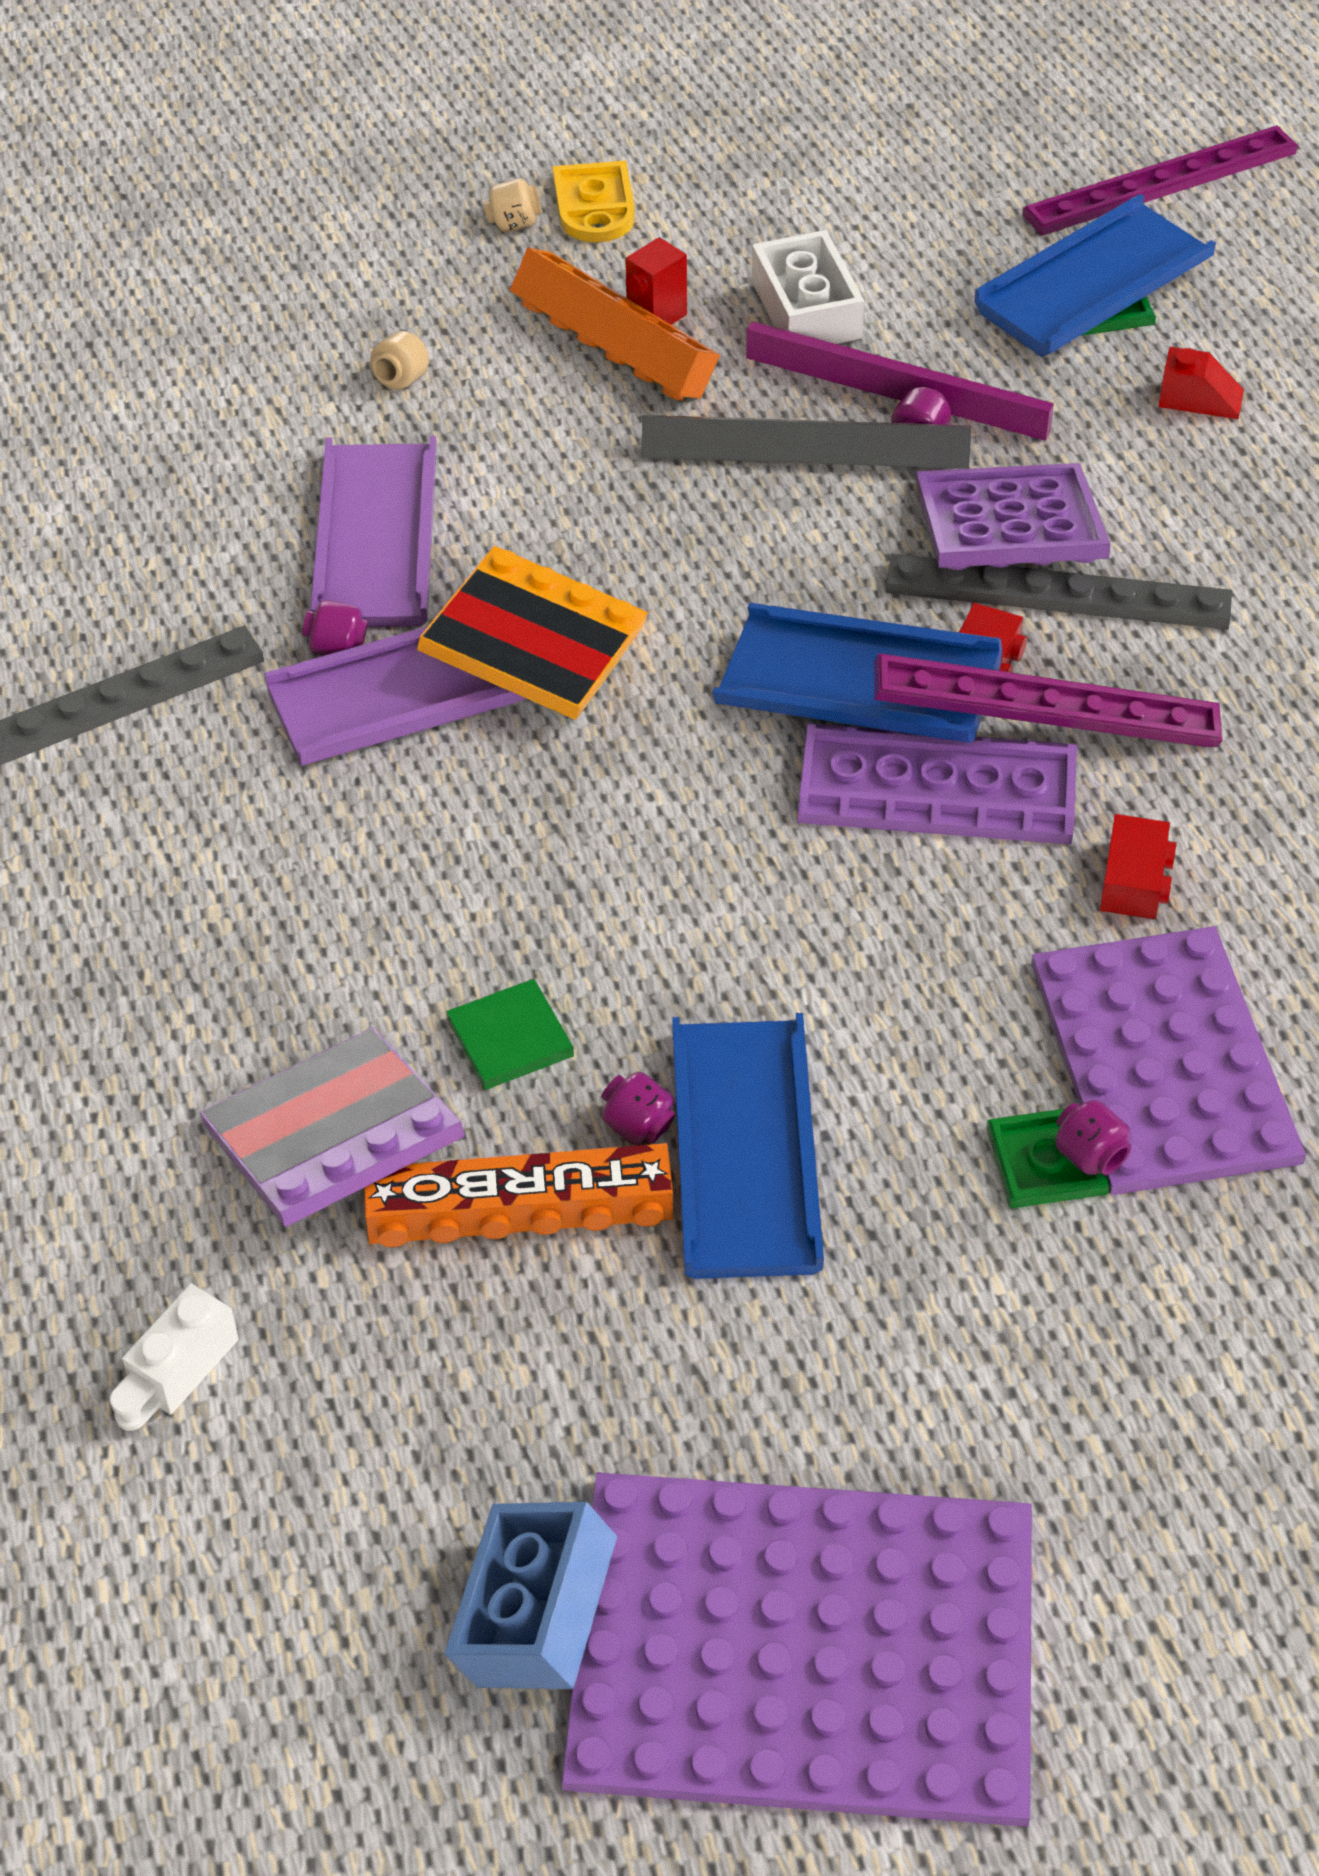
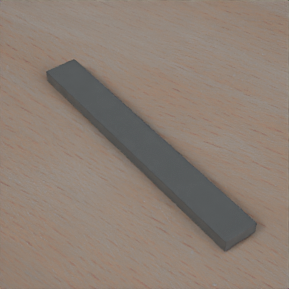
(806, 441)

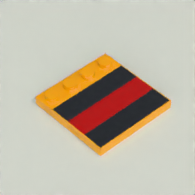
(533, 632)

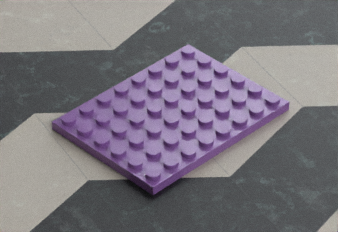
(809, 1651)

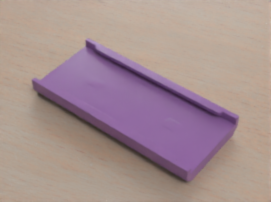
(376, 530)
(374, 696)
(938, 784)

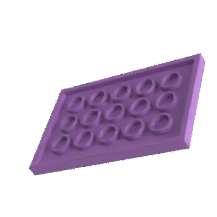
(1173, 1053)

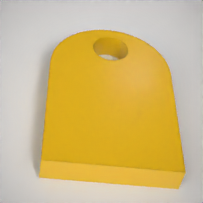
(593, 196)

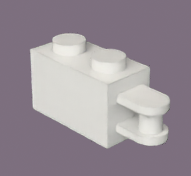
(173, 1357)

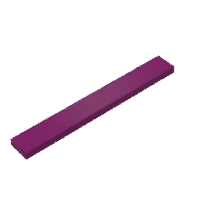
(1160, 179)
(896, 378)
(1046, 701)

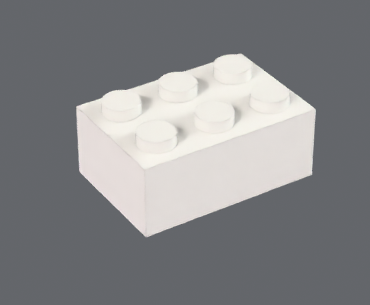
(808, 287)

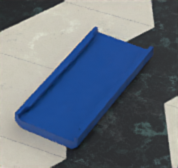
(1089, 276)
(825, 669)
(746, 1150)

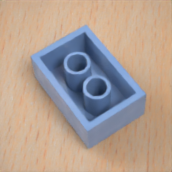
(531, 1595)

